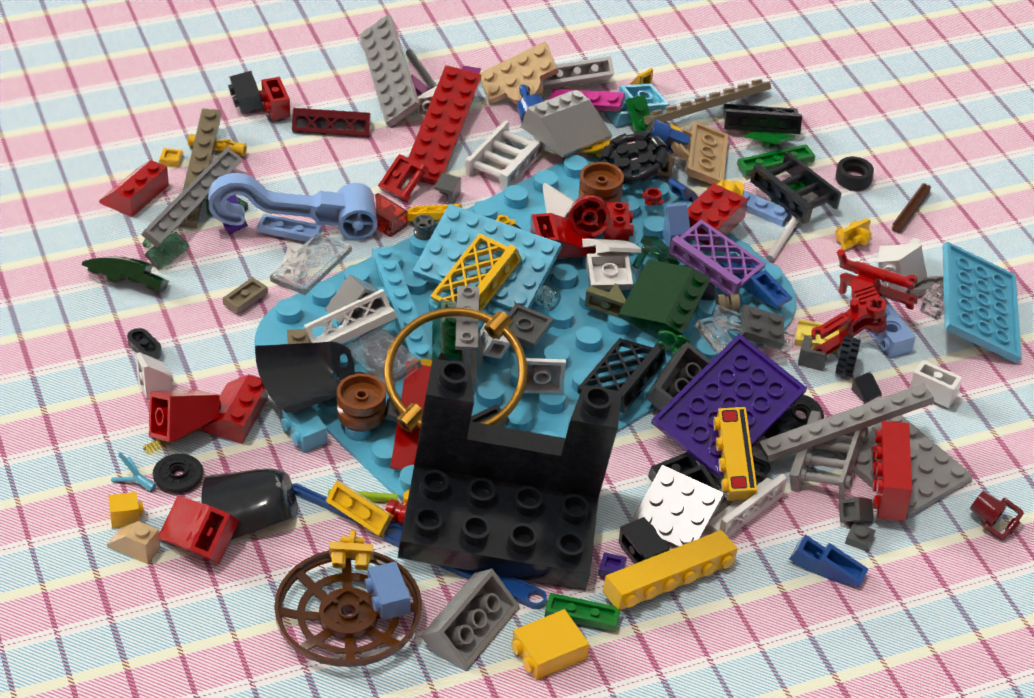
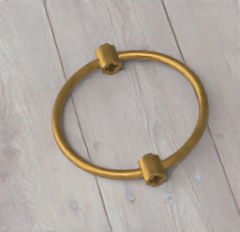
(495, 326)

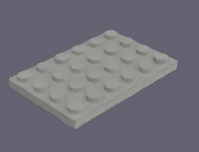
(932, 469)

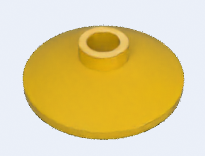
(596, 149)

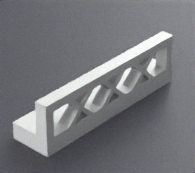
(356, 326)
(743, 511)

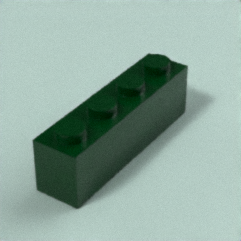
(445, 335)

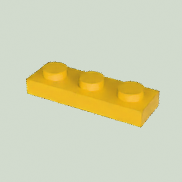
(434, 211)
(359, 508)

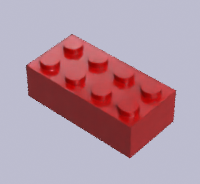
(892, 471)

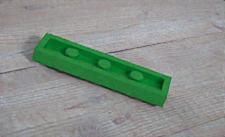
(773, 159)

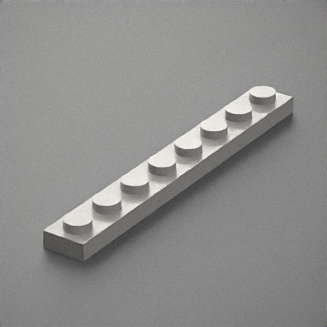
(190, 198)
(846, 422)

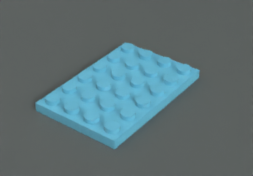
(457, 232)
(981, 302)

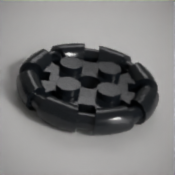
(638, 169)

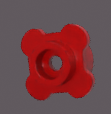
(652, 197)

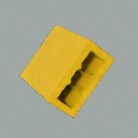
(550, 644)

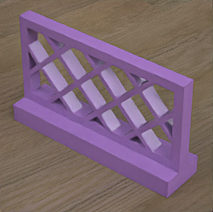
(720, 276)

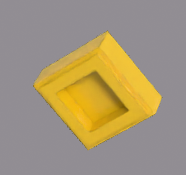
(171, 157)

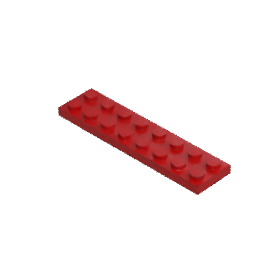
(444, 121)

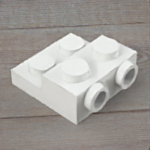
(607, 269)

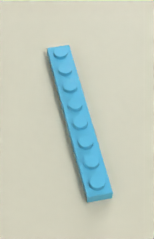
(401, 300)

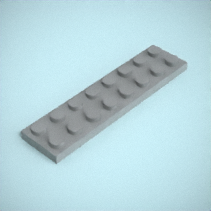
(389, 70)

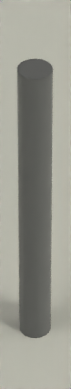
(421, 69)

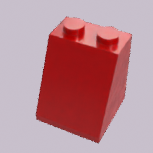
(180, 412)

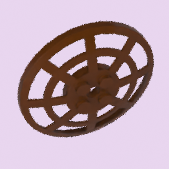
(333, 606)

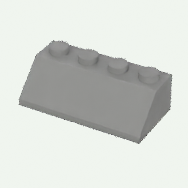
(470, 619)

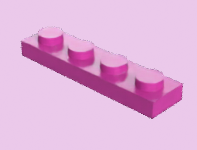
(601, 100)

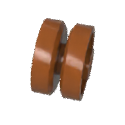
(602, 181)
(361, 402)

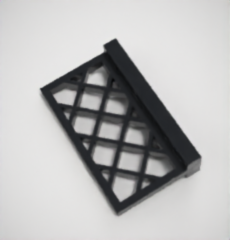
(762, 119)
(637, 378)

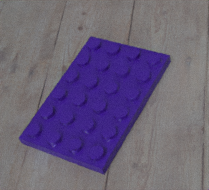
(734, 378)

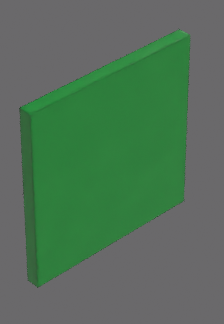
(769, 139)

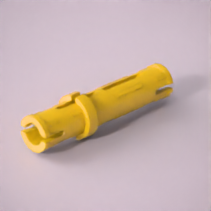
(221, 145)

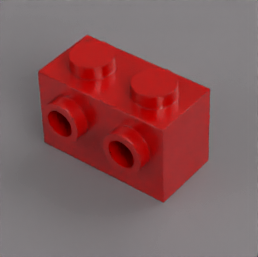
(275, 98)
(619, 224)

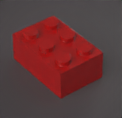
(719, 209)

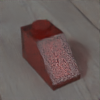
(390, 216)

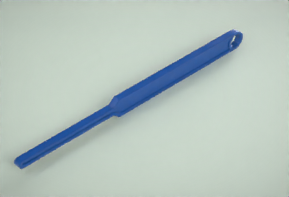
(518, 588)

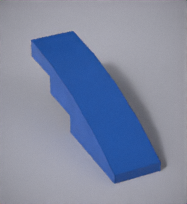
(762, 285)

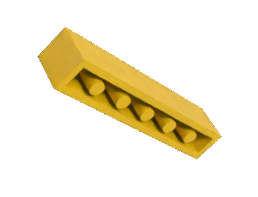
(669, 570)

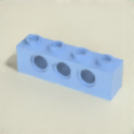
(897, 337)

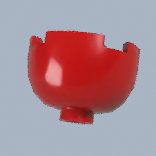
(589, 215)

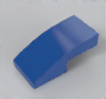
(682, 191)

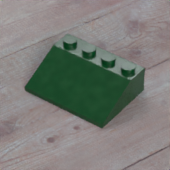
(664, 298)

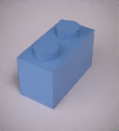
(388, 591)

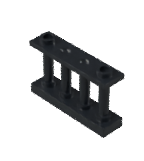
(790, 199)

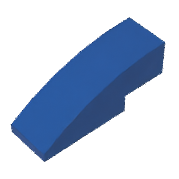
(828, 562)

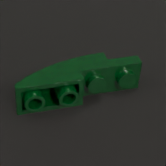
(118, 268)

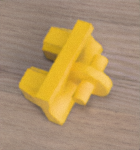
(855, 234)
(353, 548)

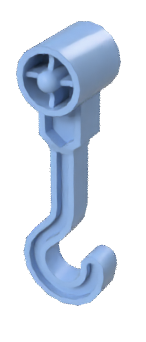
(349, 208)

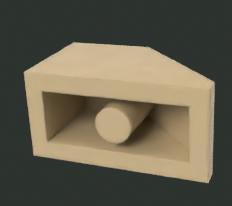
(136, 541)

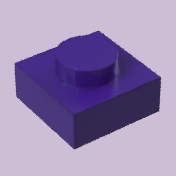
(611, 563)

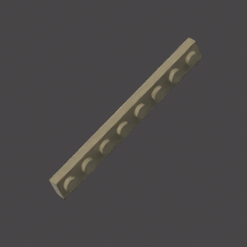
(703, 102)
(202, 154)

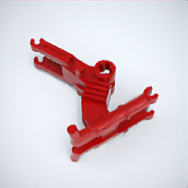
(864, 303)

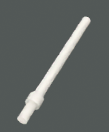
(786, 232)

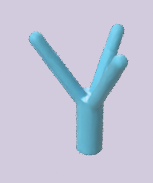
(139, 478)

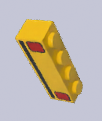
(736, 453)

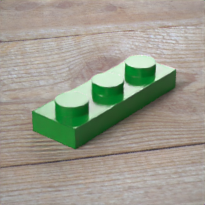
(584, 611)

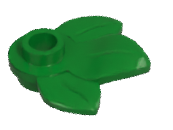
(672, 341)

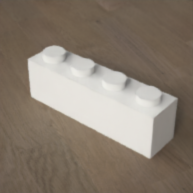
(580, 73)

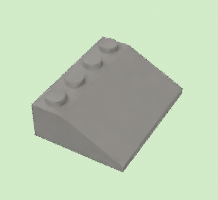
(566, 123)

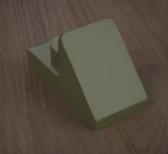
(605, 301)

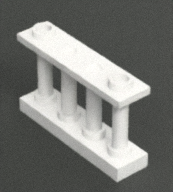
(515, 167)

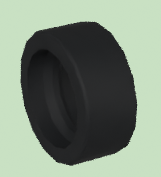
(854, 182)

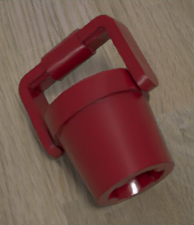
(990, 509)

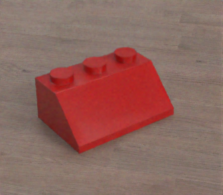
(137, 189)
(240, 408)

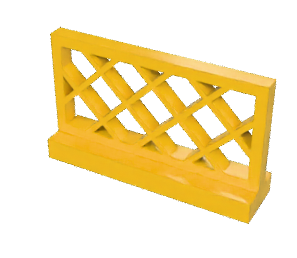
(489, 282)

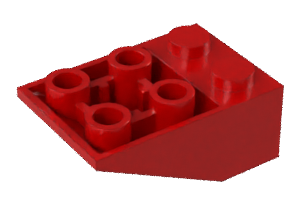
(560, 230)
(198, 529)

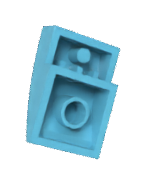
(654, 101)

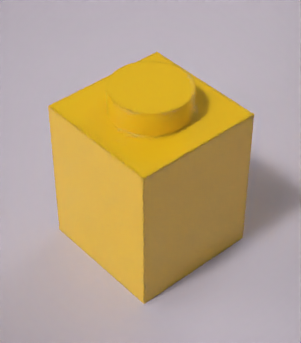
(125, 509)

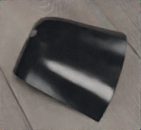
(302, 372)
(251, 497)

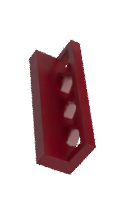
(334, 116)

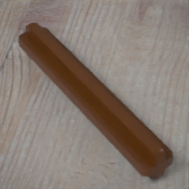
(911, 207)

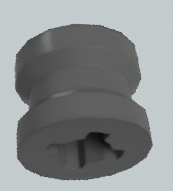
(423, 227)

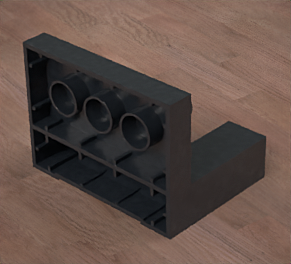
(505, 493)

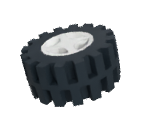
(848, 356)

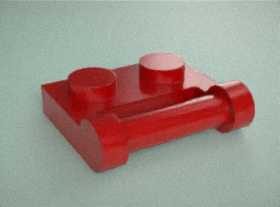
(399, 173)

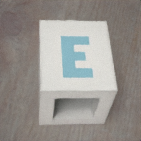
(490, 346)

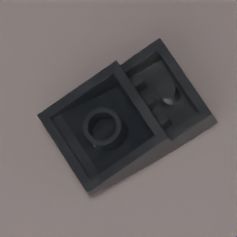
(687, 466)

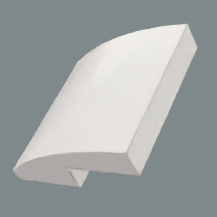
(611, 246)

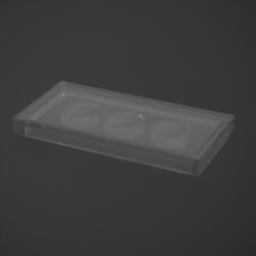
(311, 263)
(370, 354)

